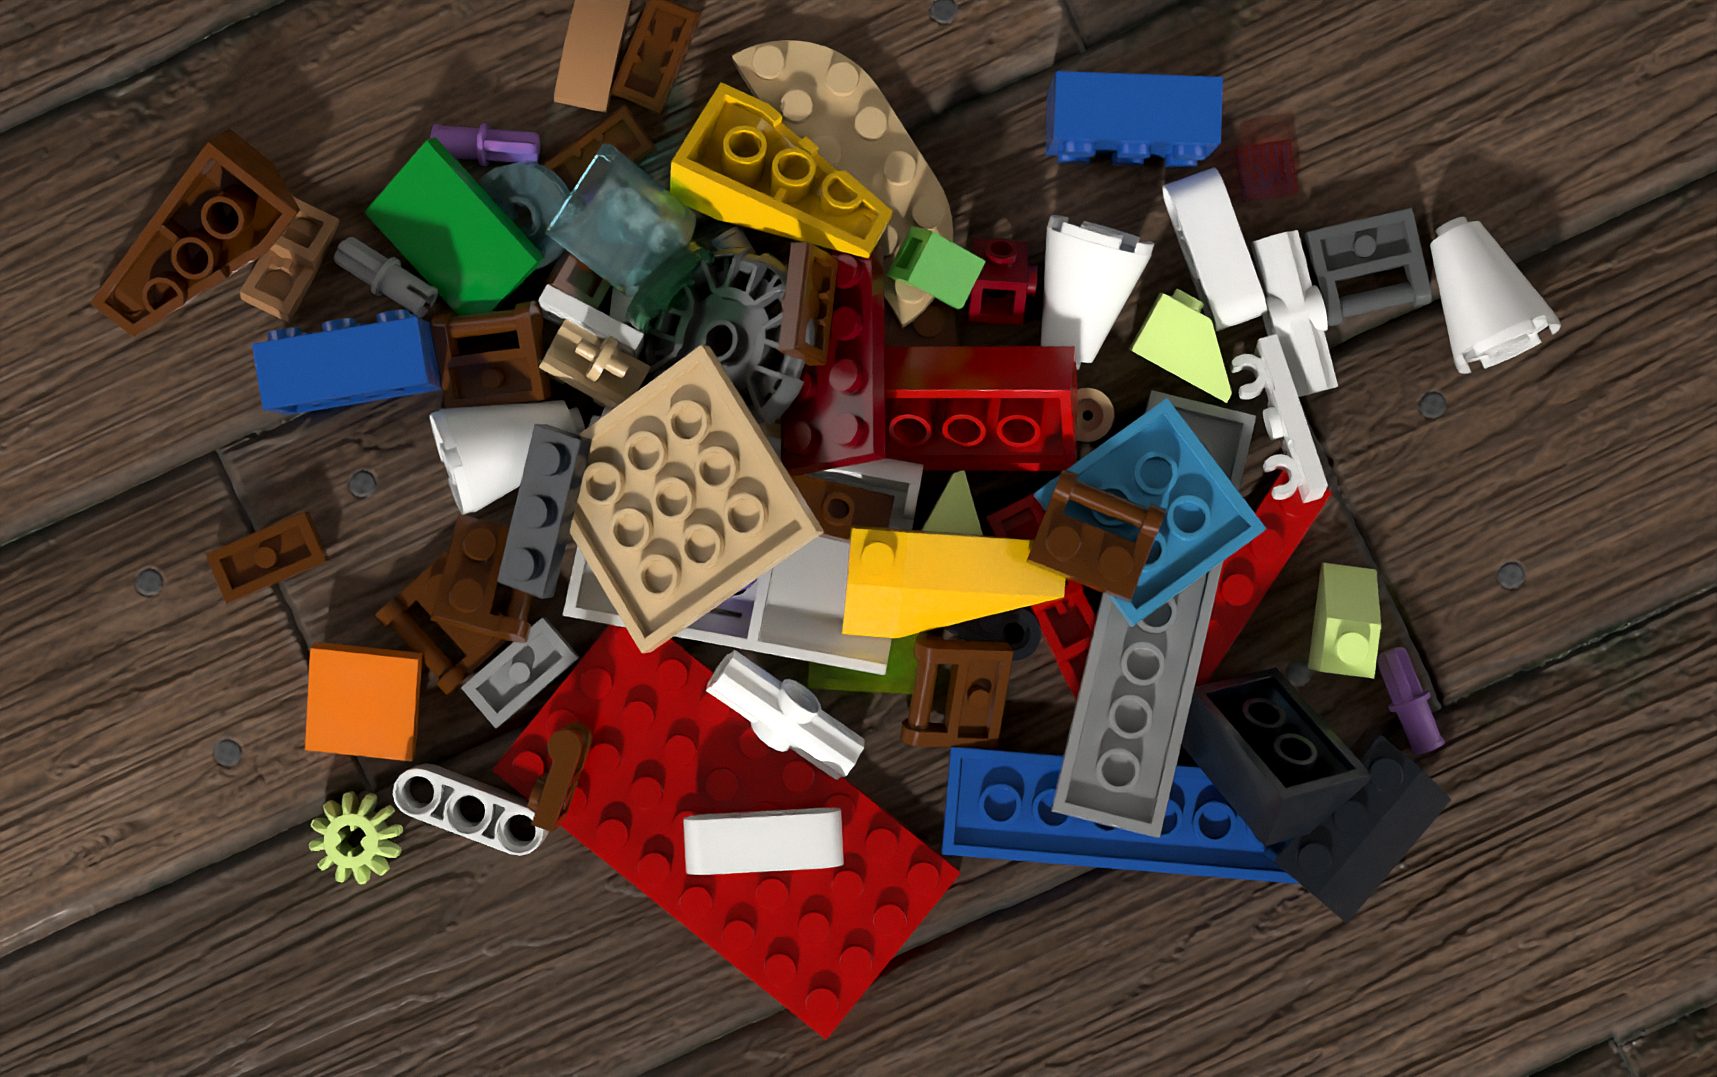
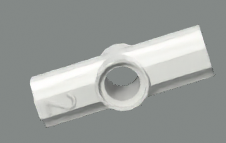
(1295, 311)
(785, 715)

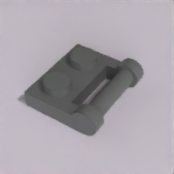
(1364, 249)

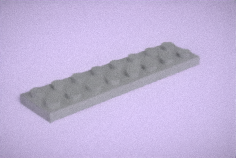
(1144, 675)

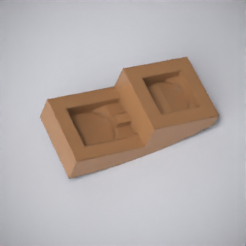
(592, 53)
(288, 269)

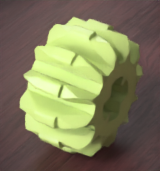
(337, 832)

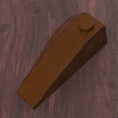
(210, 226)

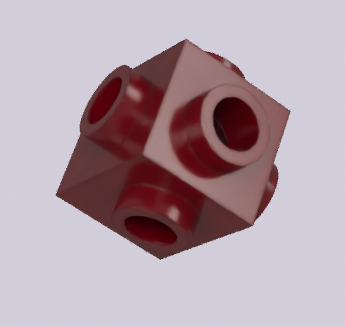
(1002, 283)

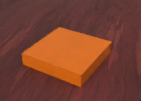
(363, 701)

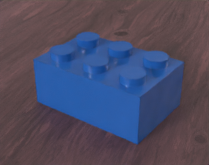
(1133, 118)
(346, 363)

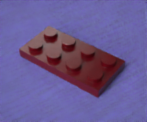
(842, 404)

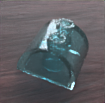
(621, 221)

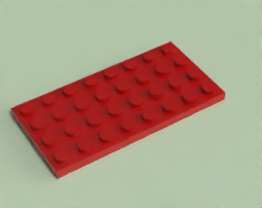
(680, 752)

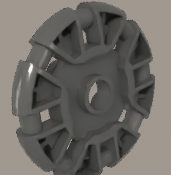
(750, 321)

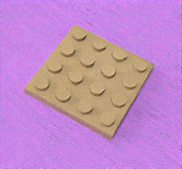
(684, 501)

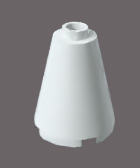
(1087, 283)
(1485, 297)
(490, 444)

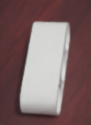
(1214, 249)
(446, 813)
(763, 841)

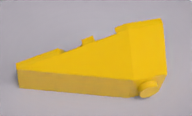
(762, 176)
(931, 579)

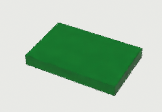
(453, 232)

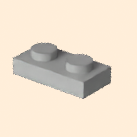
(520, 672)

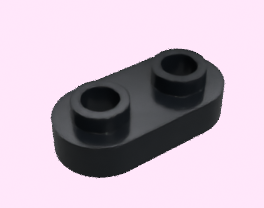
(991, 630)

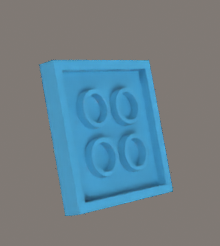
(1167, 466)

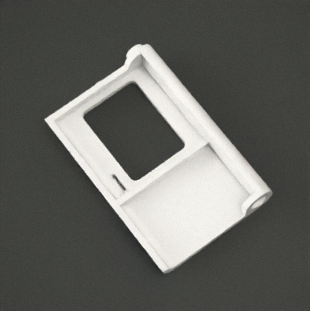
(797, 603)

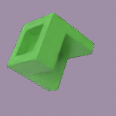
(936, 266)

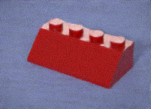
(982, 407)

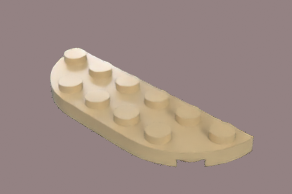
(856, 132)

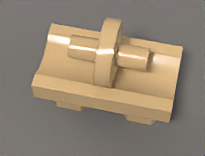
(593, 365)

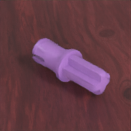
(488, 144)
(1409, 700)

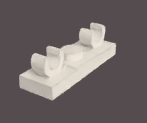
(1283, 420)

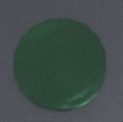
(666, 285)

